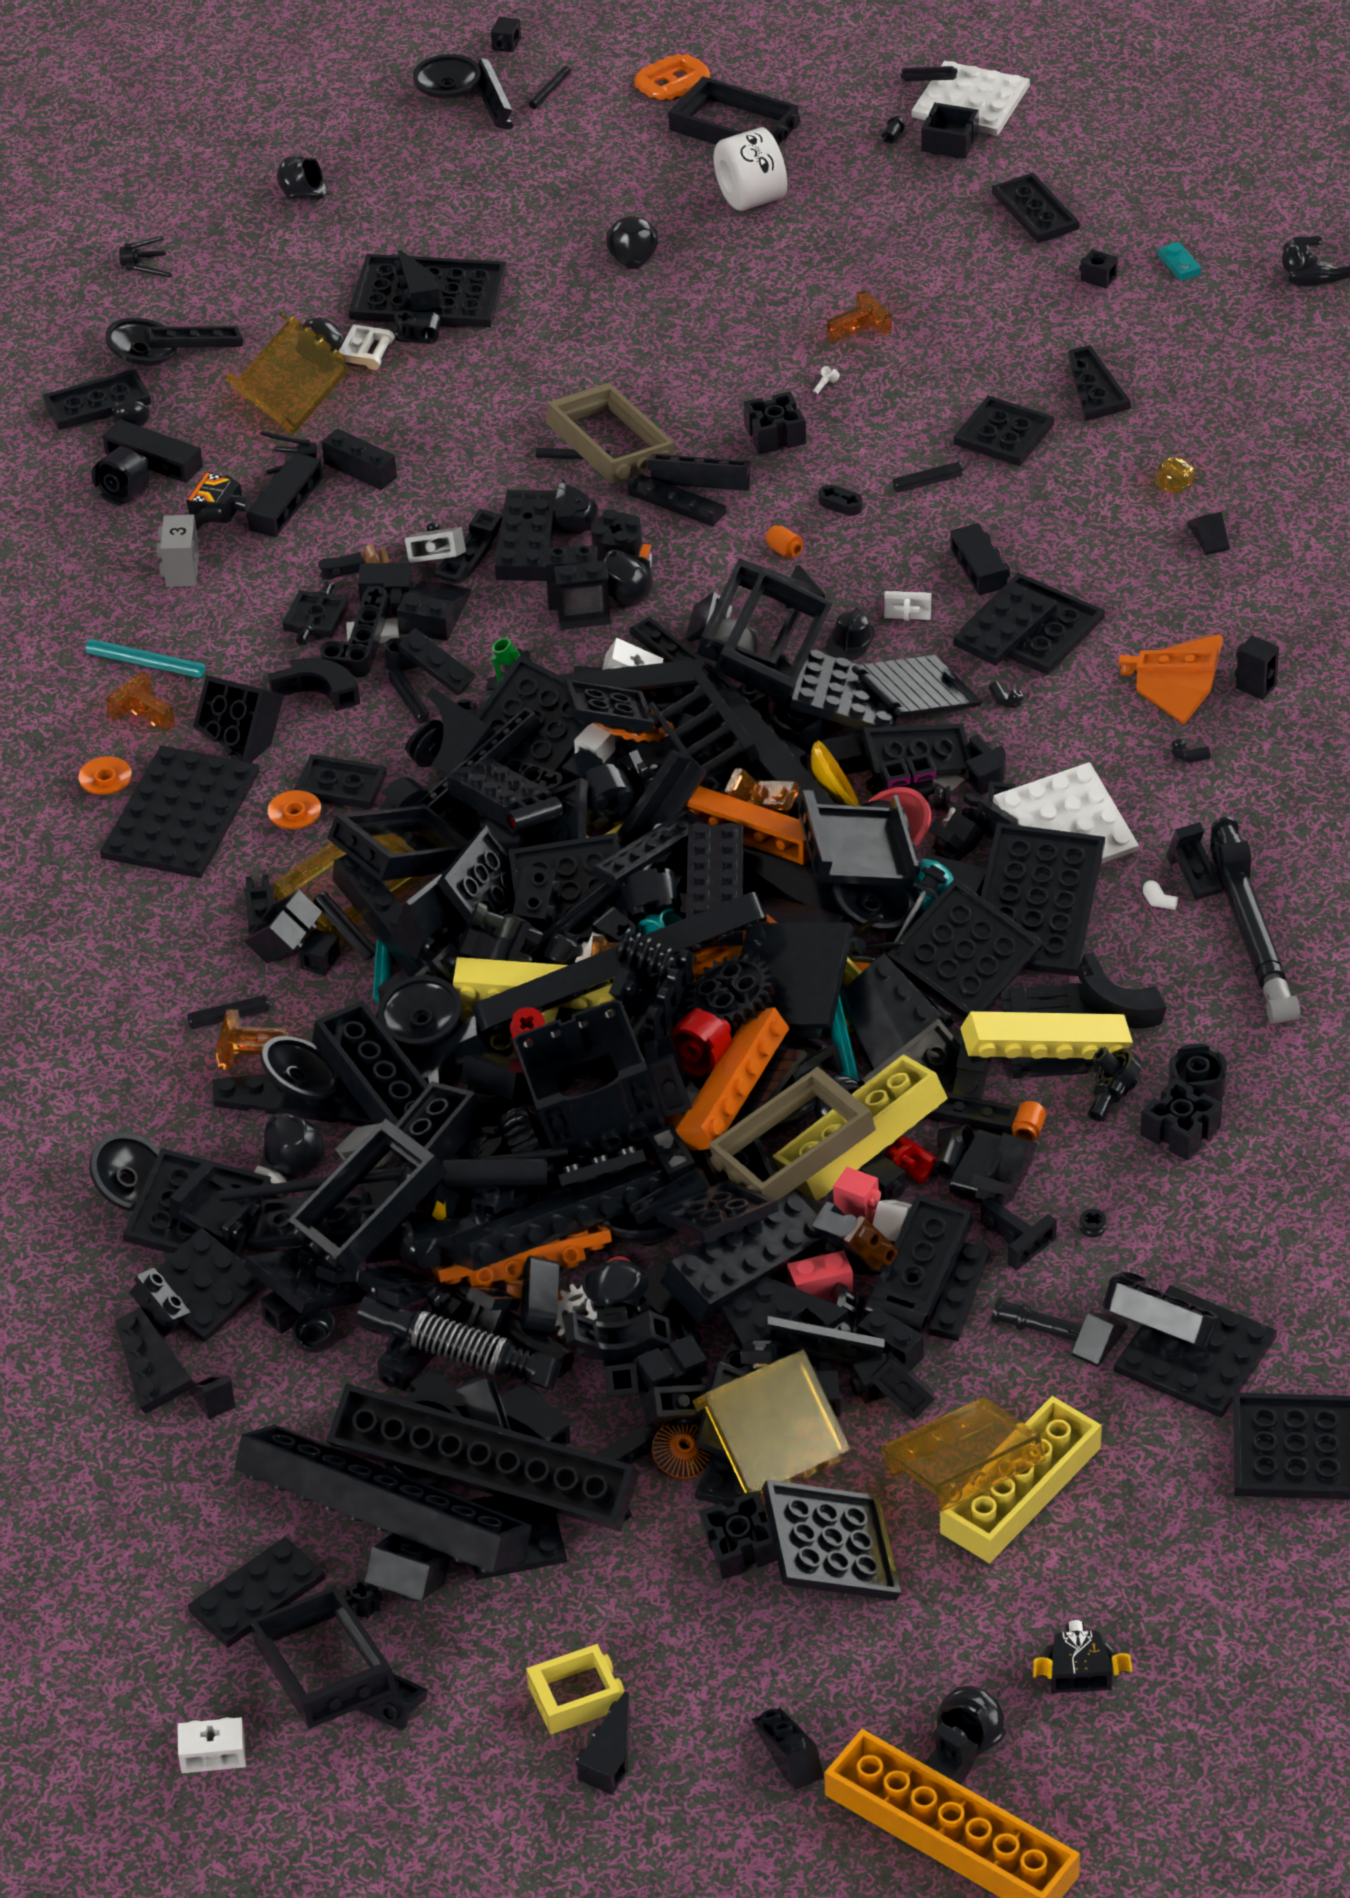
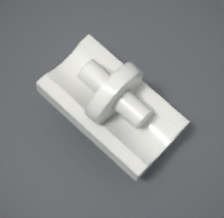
(907, 605)

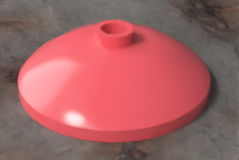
(915, 808)

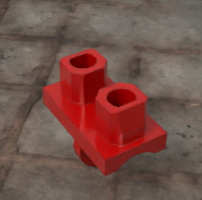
(911, 1158)

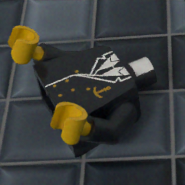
(1080, 1661)

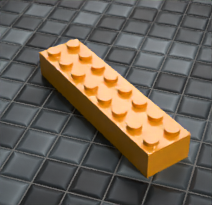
(949, 1821)

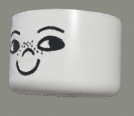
(750, 169)

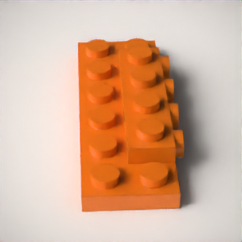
(565, 1250)

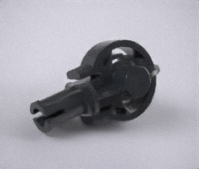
(1113, 1079)

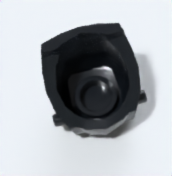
(574, 509)

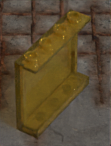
(291, 375)
(775, 1423)
(965, 1452)

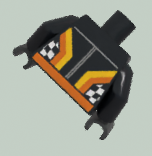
(216, 499)

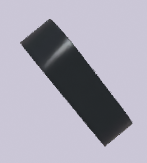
(840, 500)

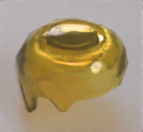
(1174, 474)

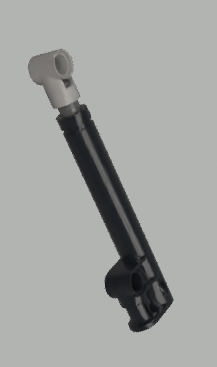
(1233, 865)

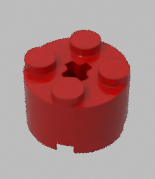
(701, 1041)

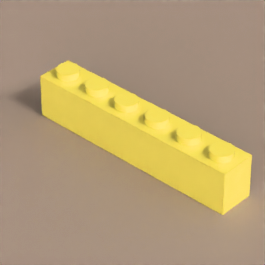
(1043, 1034)

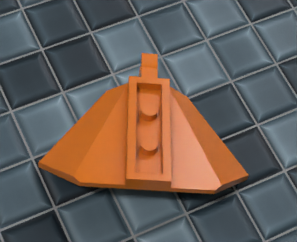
(1176, 675)

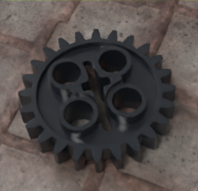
(743, 979)

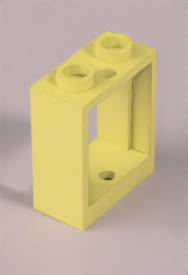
(580, 1710)

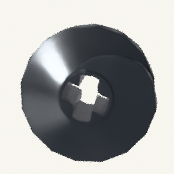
(425, 743)

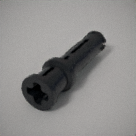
(1024, 1317)

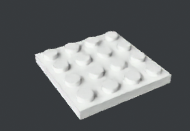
(976, 88)
(1071, 803)

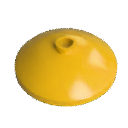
(831, 776)

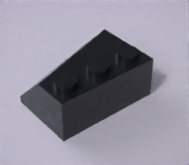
(238, 716)

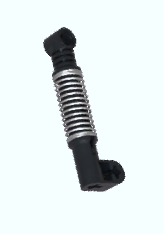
(458, 1342)

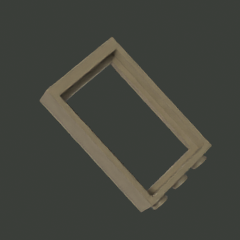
(567, 409)
(813, 1084)

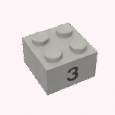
(178, 550)

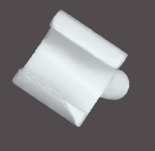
(828, 376)

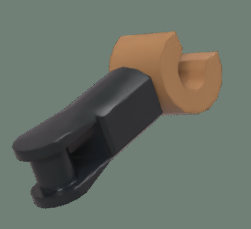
(350, 563)

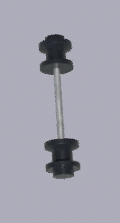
(928, 885)

